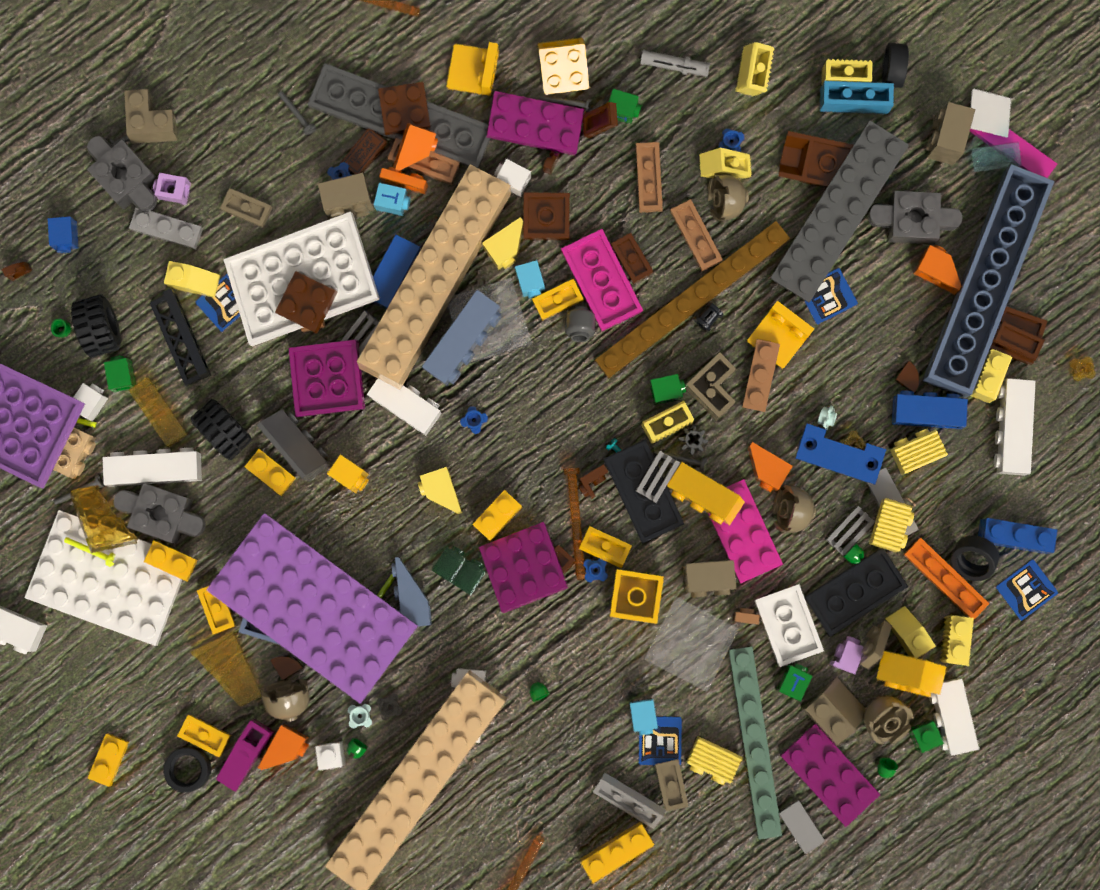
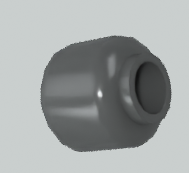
(580, 324)

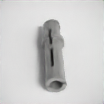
(675, 63)

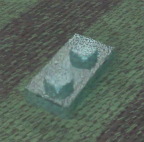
(996, 156)

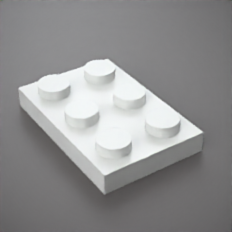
(789, 625)

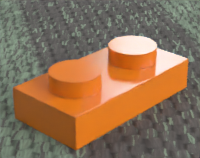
(395, 177)

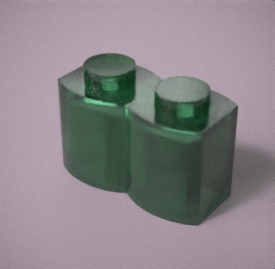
(459, 570)

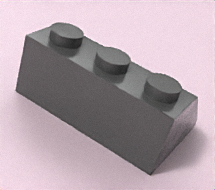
(294, 444)

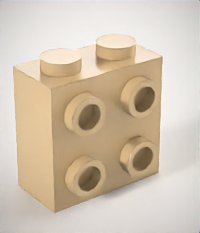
(74, 453)

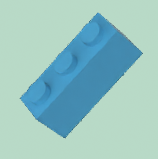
(856, 97)

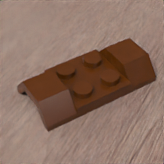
(811, 158)

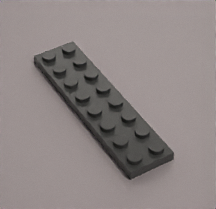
(358, 103)
(839, 211)

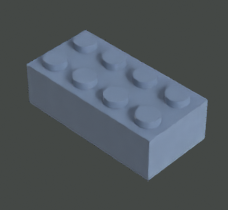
(462, 337)

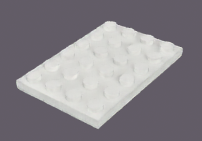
(323, 252)
(122, 597)

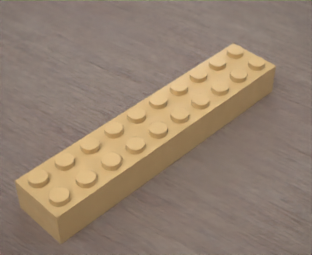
(434, 277)
(416, 782)

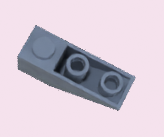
(412, 599)

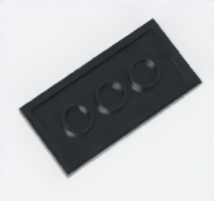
(627, 472)
(855, 592)

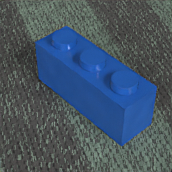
(394, 269)
(929, 410)
(1018, 535)

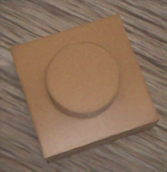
(746, 616)

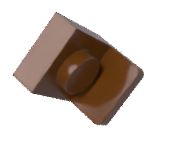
(596, 477)

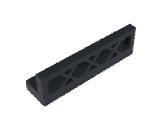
(185, 333)

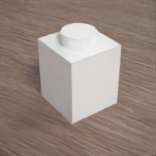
(514, 175)
(93, 398)
(330, 755)

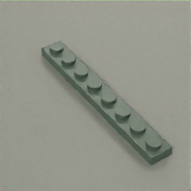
(755, 743)

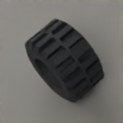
(95, 325)
(221, 429)

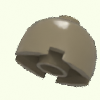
(728, 197)
(793, 509)
(285, 699)
(887, 719)

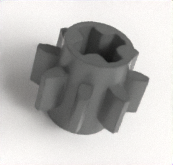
(693, 433)

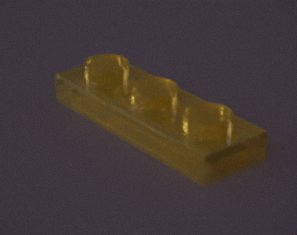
(158, 412)

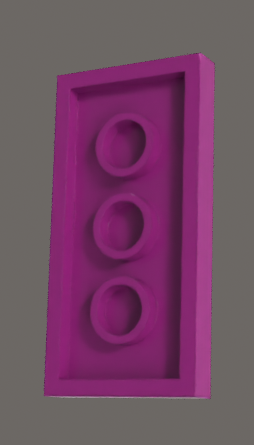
(534, 123)
(830, 775)

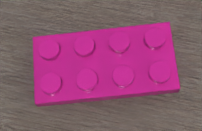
(601, 280)
(747, 539)

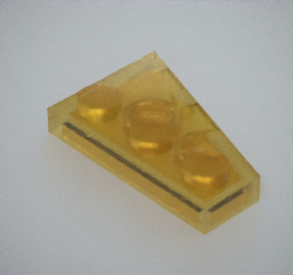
(99, 523)
(229, 666)

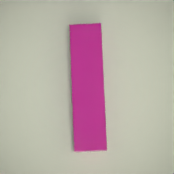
(1031, 158)

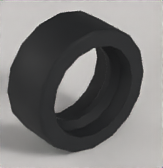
(895, 64)
(972, 571)
(168, 769)

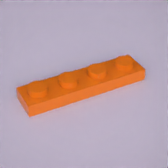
(946, 579)

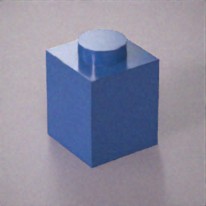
(63, 234)

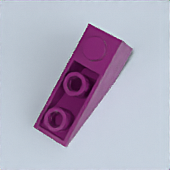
(244, 754)

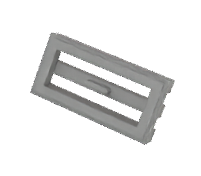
(355, 327)
(648, 493)
(864, 516)

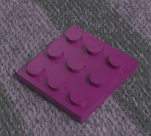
(326, 378)
(523, 567)

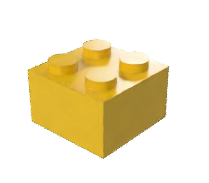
(636, 596)
(911, 674)

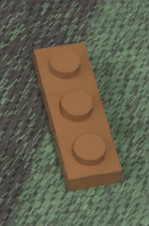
(434, 165)
(649, 177)
(696, 235)
(761, 375)

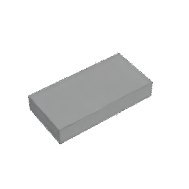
(801, 827)

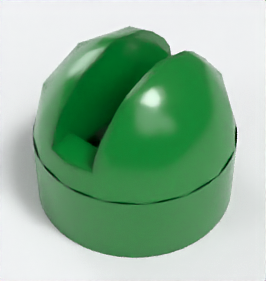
(58, 324)
(854, 554)
(538, 691)
(356, 747)
(887, 767)

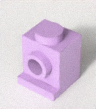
(165, 182)
(848, 655)

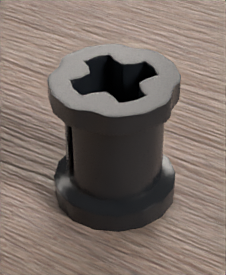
(708, 316)

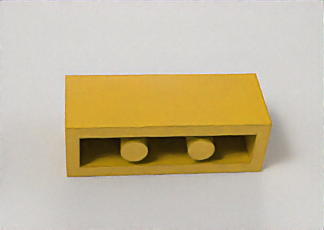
(705, 494)
(616, 852)

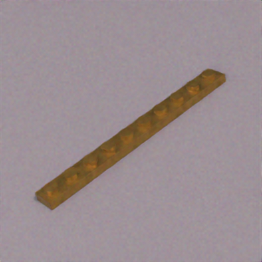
(692, 299)

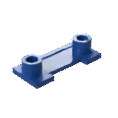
(839, 456)

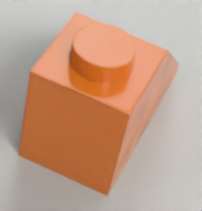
(414, 146)
(938, 269)
(768, 468)
(285, 747)

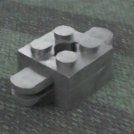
(122, 174)
(914, 217)
(159, 513)

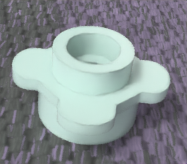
(827, 417)
(354, 720)

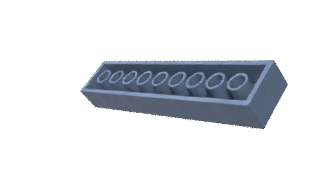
(988, 281)

